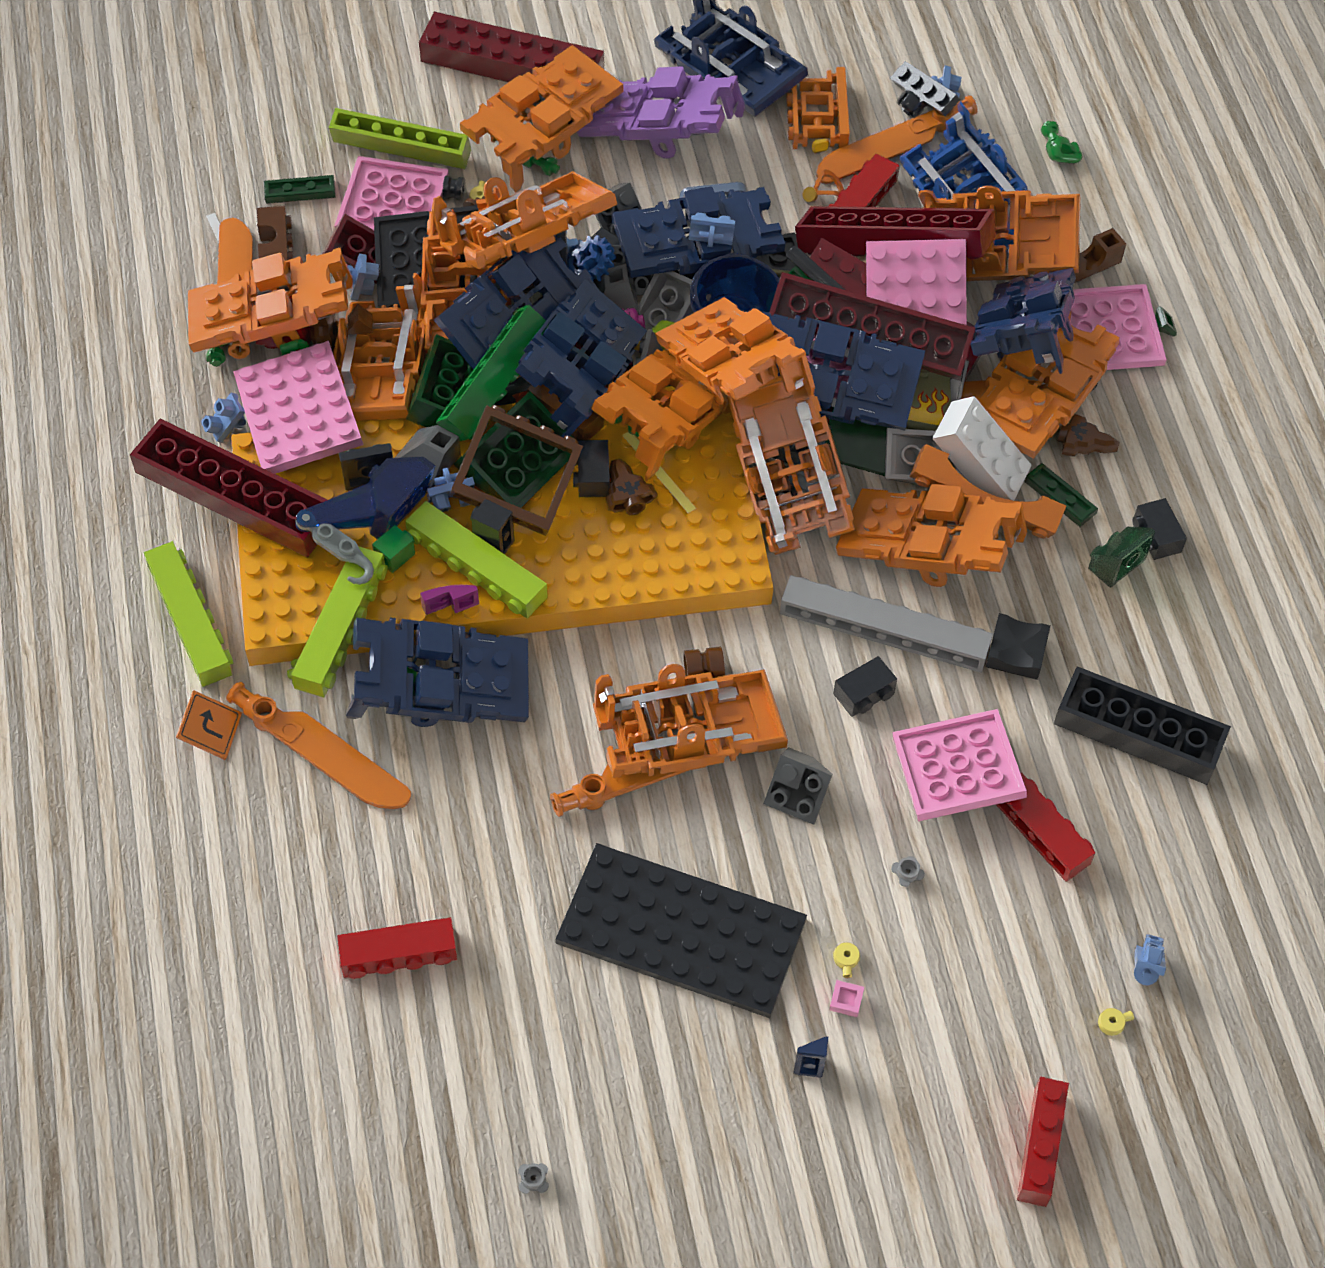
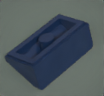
(811, 1058)

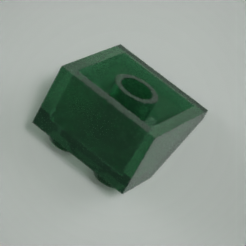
(1121, 554)

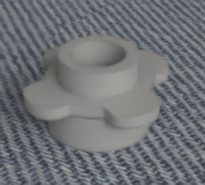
(908, 863)
(537, 1170)

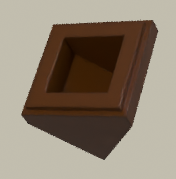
(360, 321)

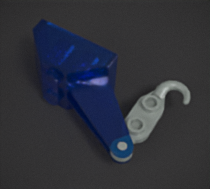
(380, 504)

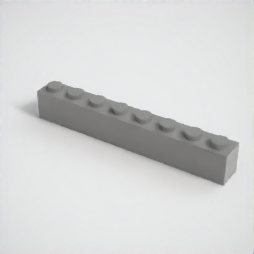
(886, 623)

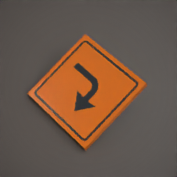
(209, 725)

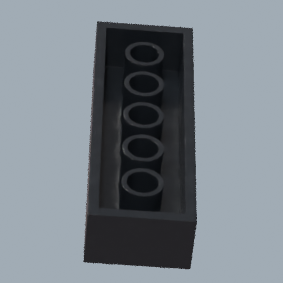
(1142, 725)

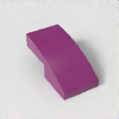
(457, 596)

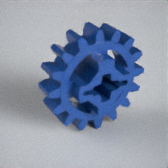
(589, 257)

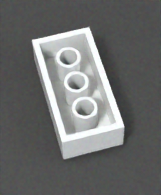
(981, 449)

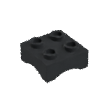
(1018, 647)

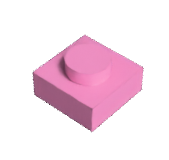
(846, 998)

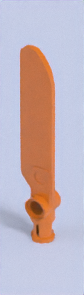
(889, 142)
(234, 258)
(323, 750)
(605, 787)

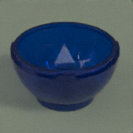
(736, 278)

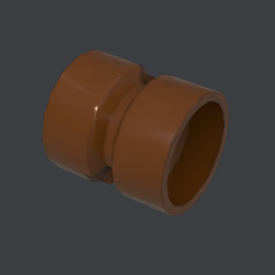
(703, 662)

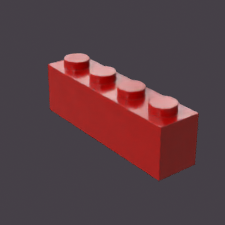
(870, 184)
(1049, 831)
(397, 948)
(1043, 1141)

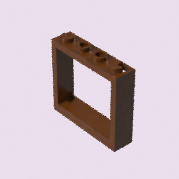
(544, 434)

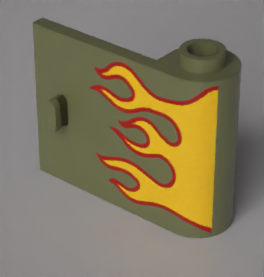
(929, 401)

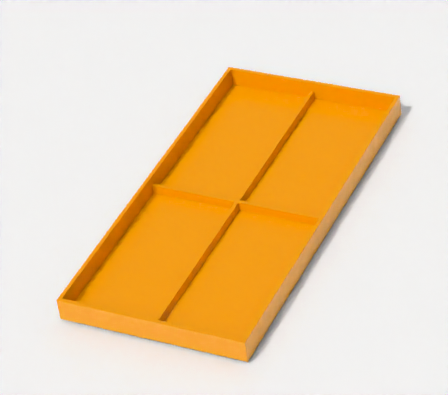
(593, 560)

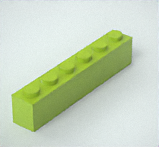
(400, 138)
(476, 560)
(188, 613)
(334, 628)

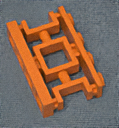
(819, 123)

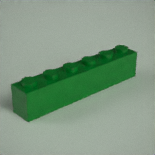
(491, 374)

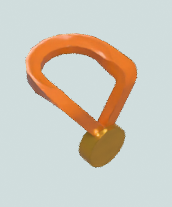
(810, 194)

